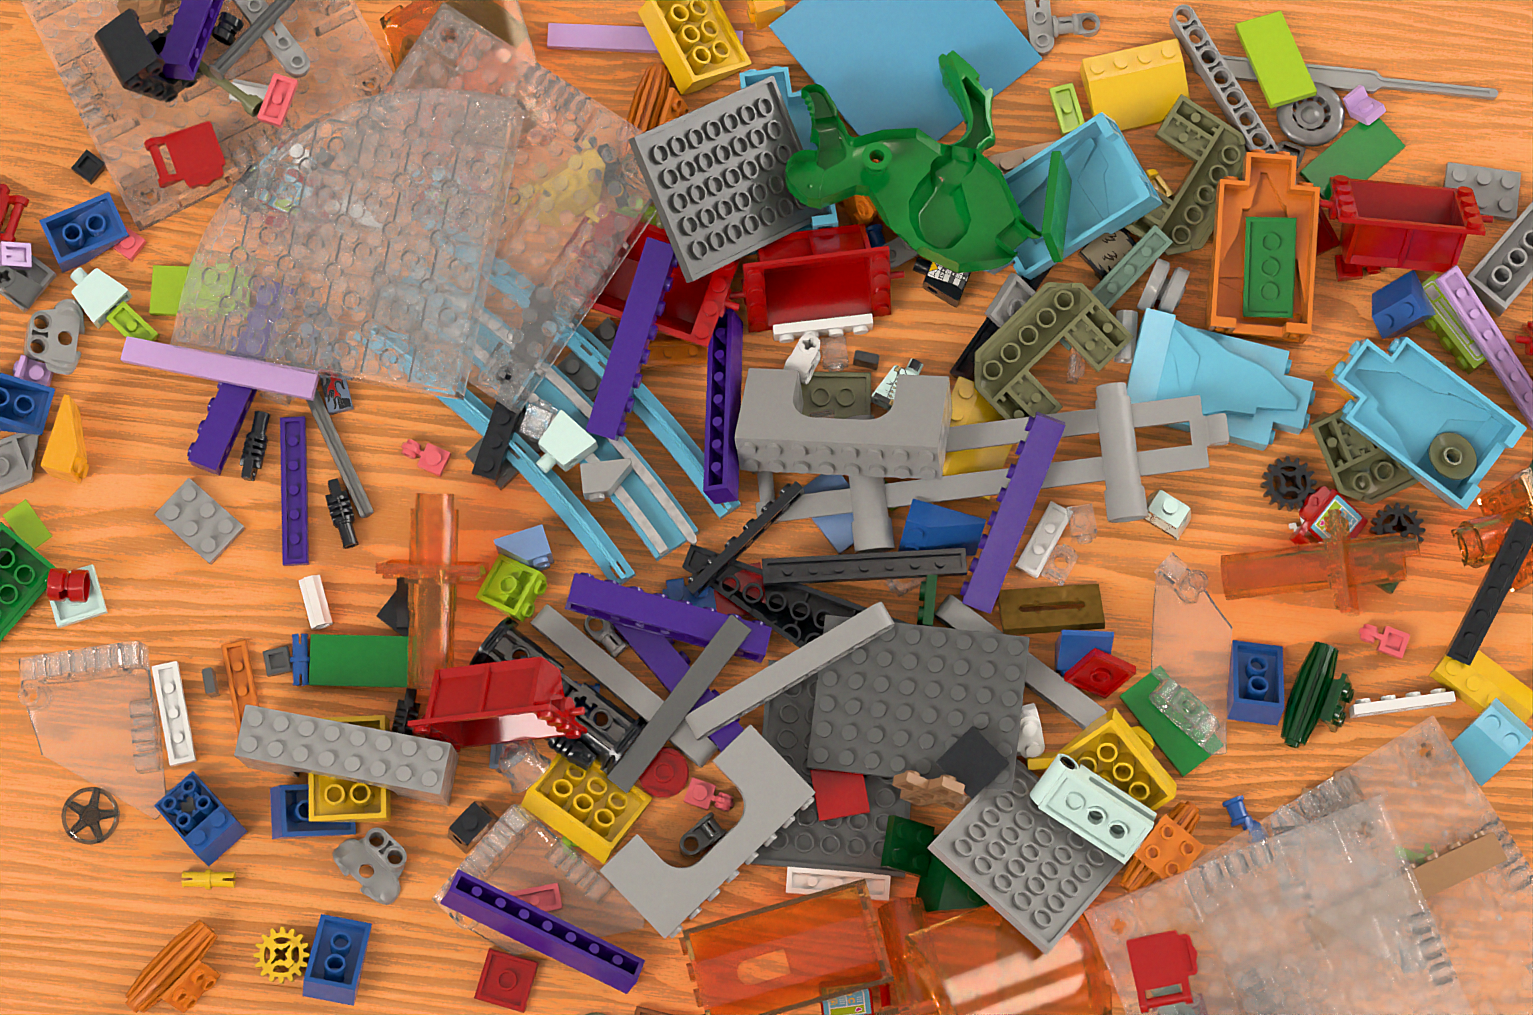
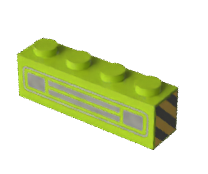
(1451, 330)

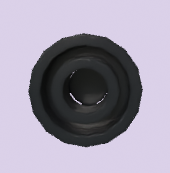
(227, 28)

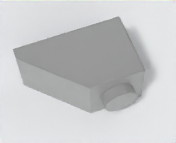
(603, 478)

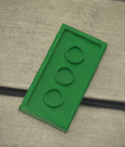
(1354, 155)
(1056, 206)
(1269, 267)
(358, 660)
(1171, 740)

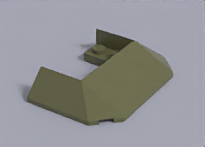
(1216, 153)
(1049, 315)
(1356, 463)

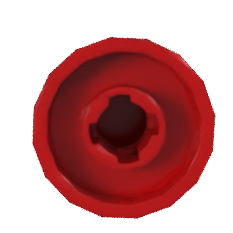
(68, 585)

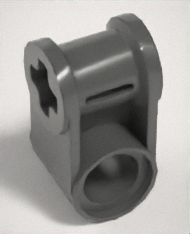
(19, 288)
(703, 835)

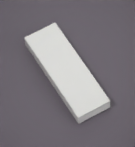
(1043, 540)

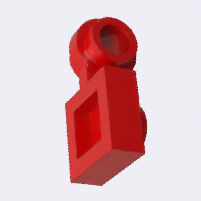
(1349, 272)

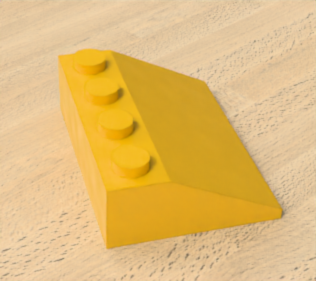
(694, 41)
(1136, 83)
(967, 409)
(1122, 759)
(348, 800)
(585, 806)

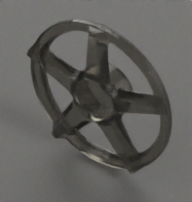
(90, 815)

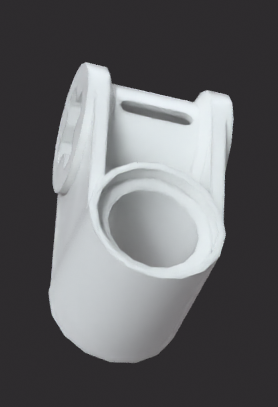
(805, 357)

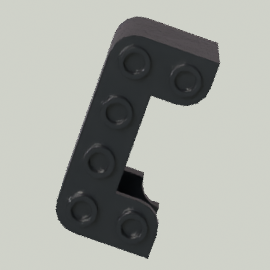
(137, 58)

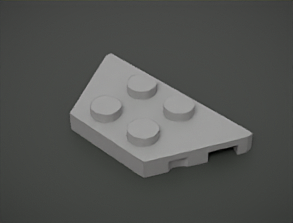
(17, 461)

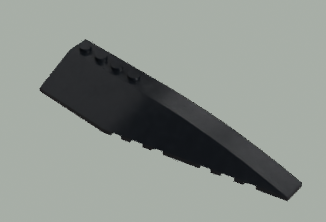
(790, 610)

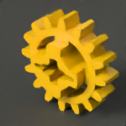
(273, 963)

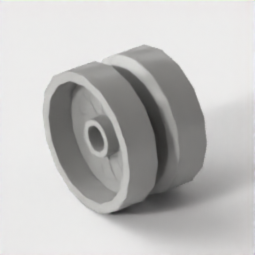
(1163, 289)

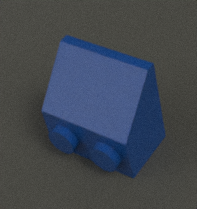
(1400, 306)

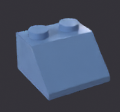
(527, 547)

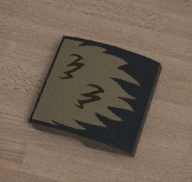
(1106, 251)

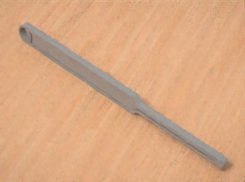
(1349, 78)

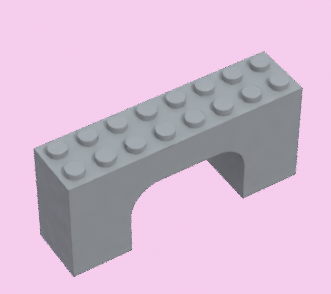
(900, 444)
(391, 760)
(770, 798)

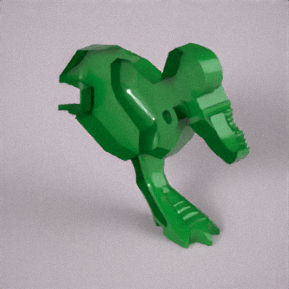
(957, 222)

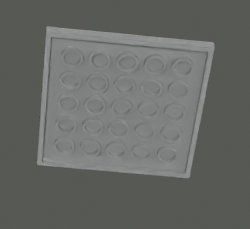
(1025, 861)

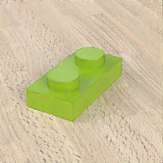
(1066, 108)
(130, 323)

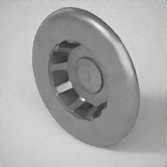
(1310, 117)

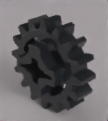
(1280, 477)
(1397, 519)

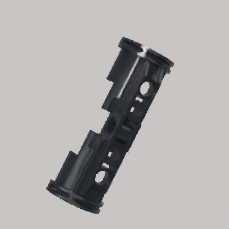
(604, 741)

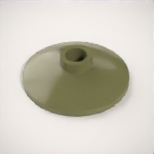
(1457, 450)

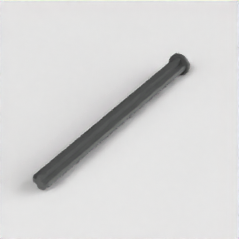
(249, 37)
(340, 456)

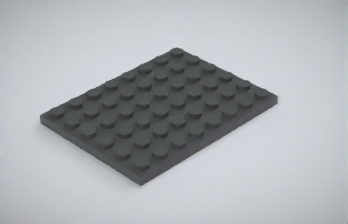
(723, 177)
(914, 697)
(834, 844)

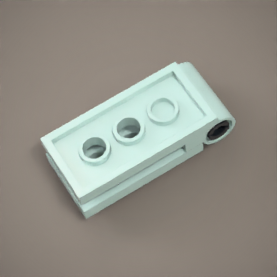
(1093, 807)

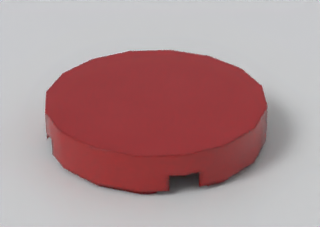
(666, 774)

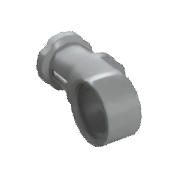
(1073, 24)
(607, 637)

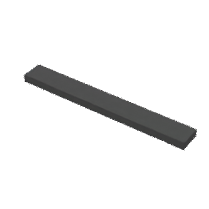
(679, 703)

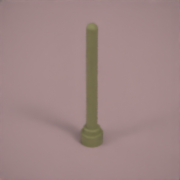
(250, 102)

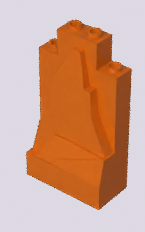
(1265, 191)

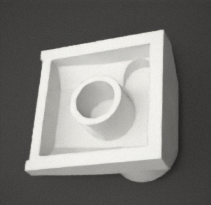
(1030, 735)

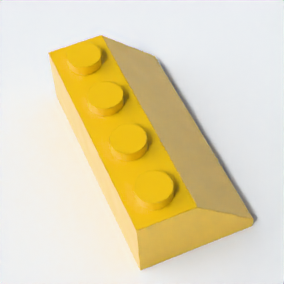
(1482, 683)

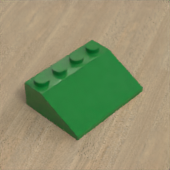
(21, 578)

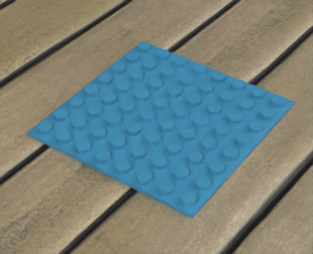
(884, 56)

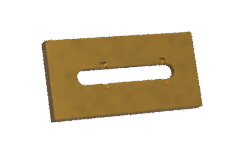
(1017, 622)

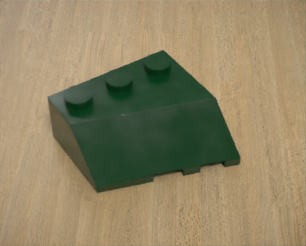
(945, 890)

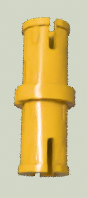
(208, 879)

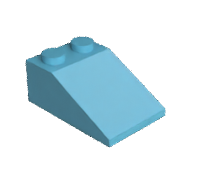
(1491, 741)

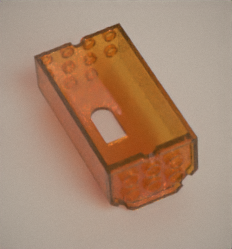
(827, 941)

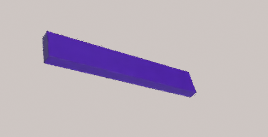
(294, 491)

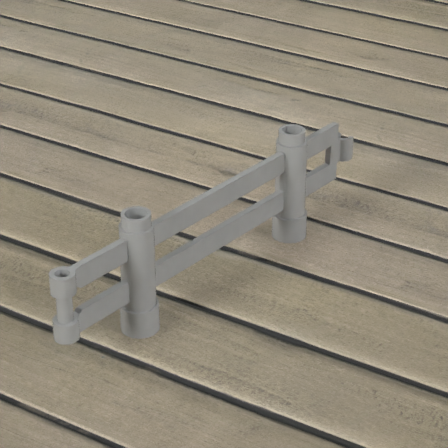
(1118, 466)

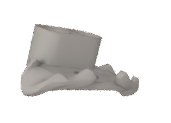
(65, 317)
(384, 883)

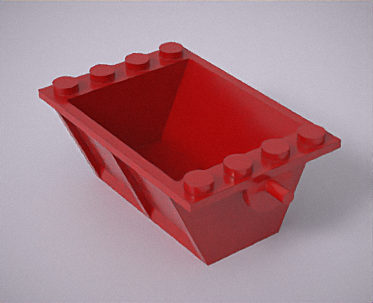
(1403, 223)
(817, 278)
(689, 308)
(498, 704)

